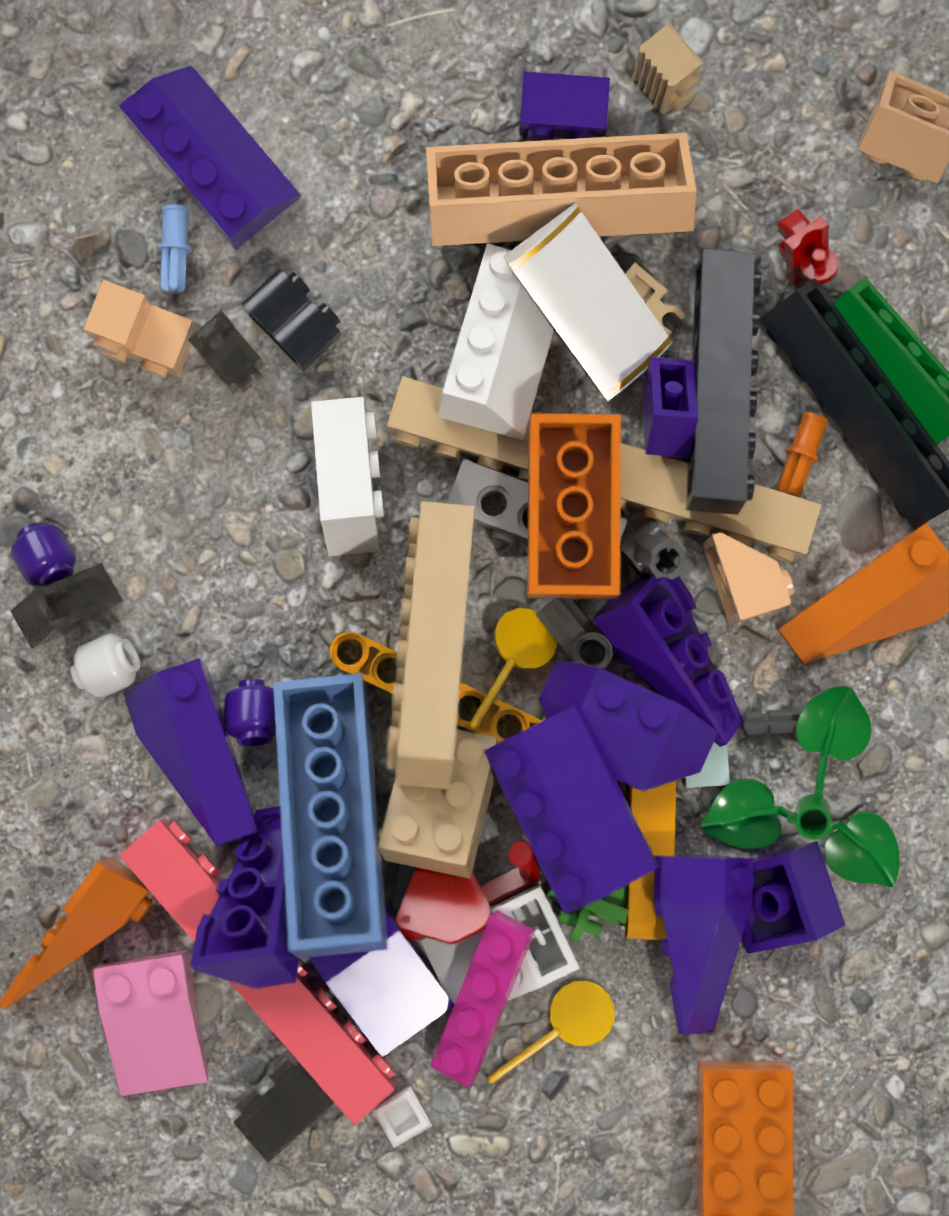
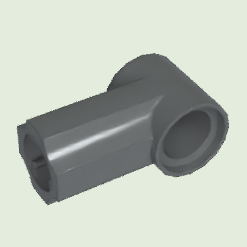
(653, 552)
(573, 630)

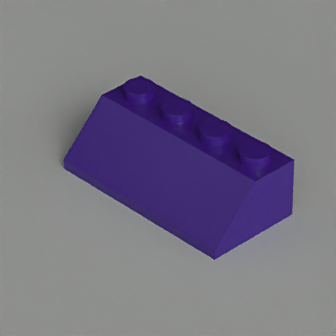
(209, 154)
(571, 809)

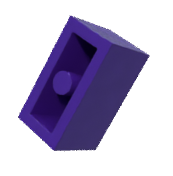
(563, 106)
(669, 407)

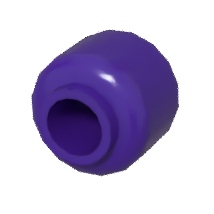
(43, 554)
(250, 713)

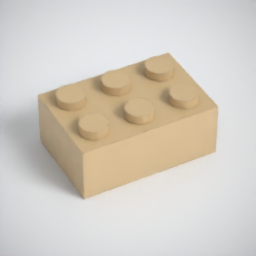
(442, 826)

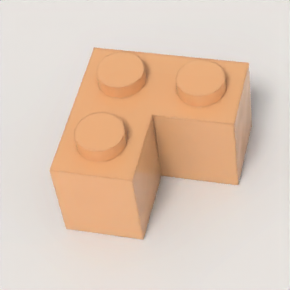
(131, 327)

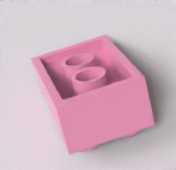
(151, 1022)

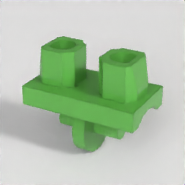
(607, 908)

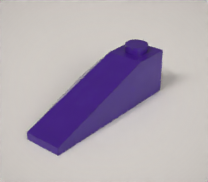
(659, 639)
(186, 736)
(704, 918)
(248, 925)

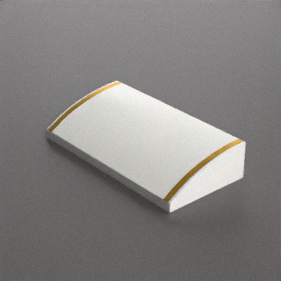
(589, 301)

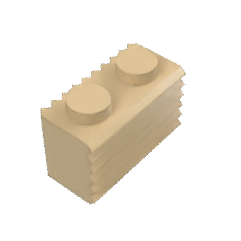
(667, 70)

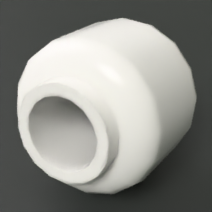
(105, 665)

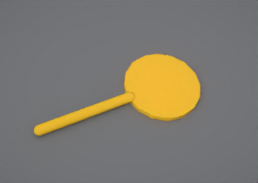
(523, 645)
(580, 1016)

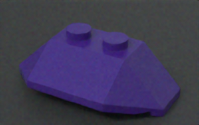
(638, 731)

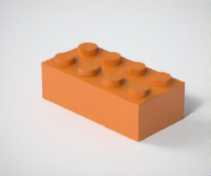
(574, 506)
(744, 1138)

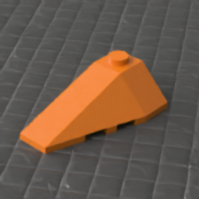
(882, 599)

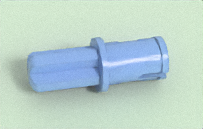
(174, 248)

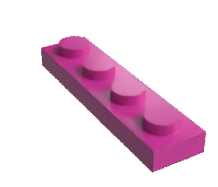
(482, 998)

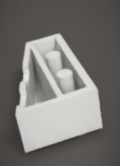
(346, 475)

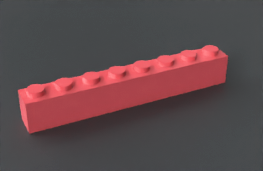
(293, 1011)

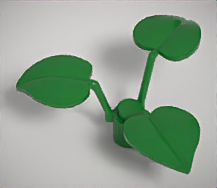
(858, 851)

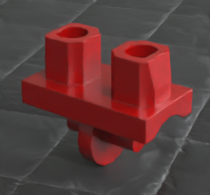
(806, 249)

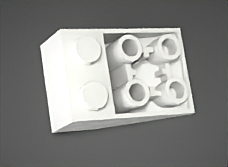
(545, 960)

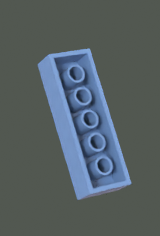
(329, 816)

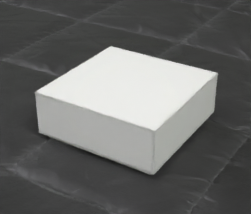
(402, 1116)

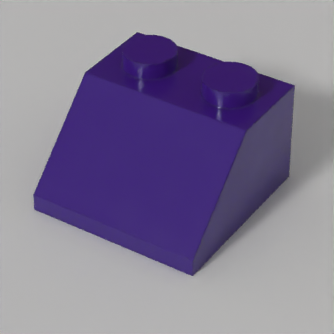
(791, 900)

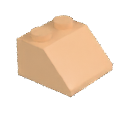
(909, 128)
(746, 579)

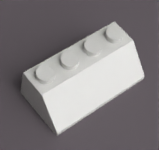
(497, 353)

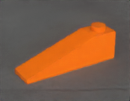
(95, 911)

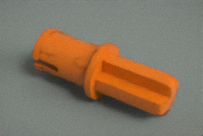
(802, 453)

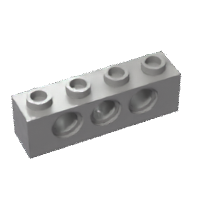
(477, 482)

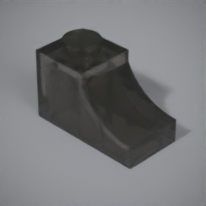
(227, 353)
(65, 605)

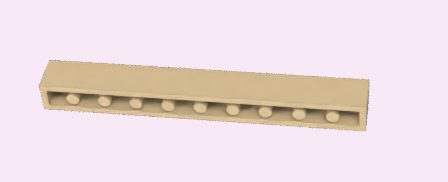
(646, 481)

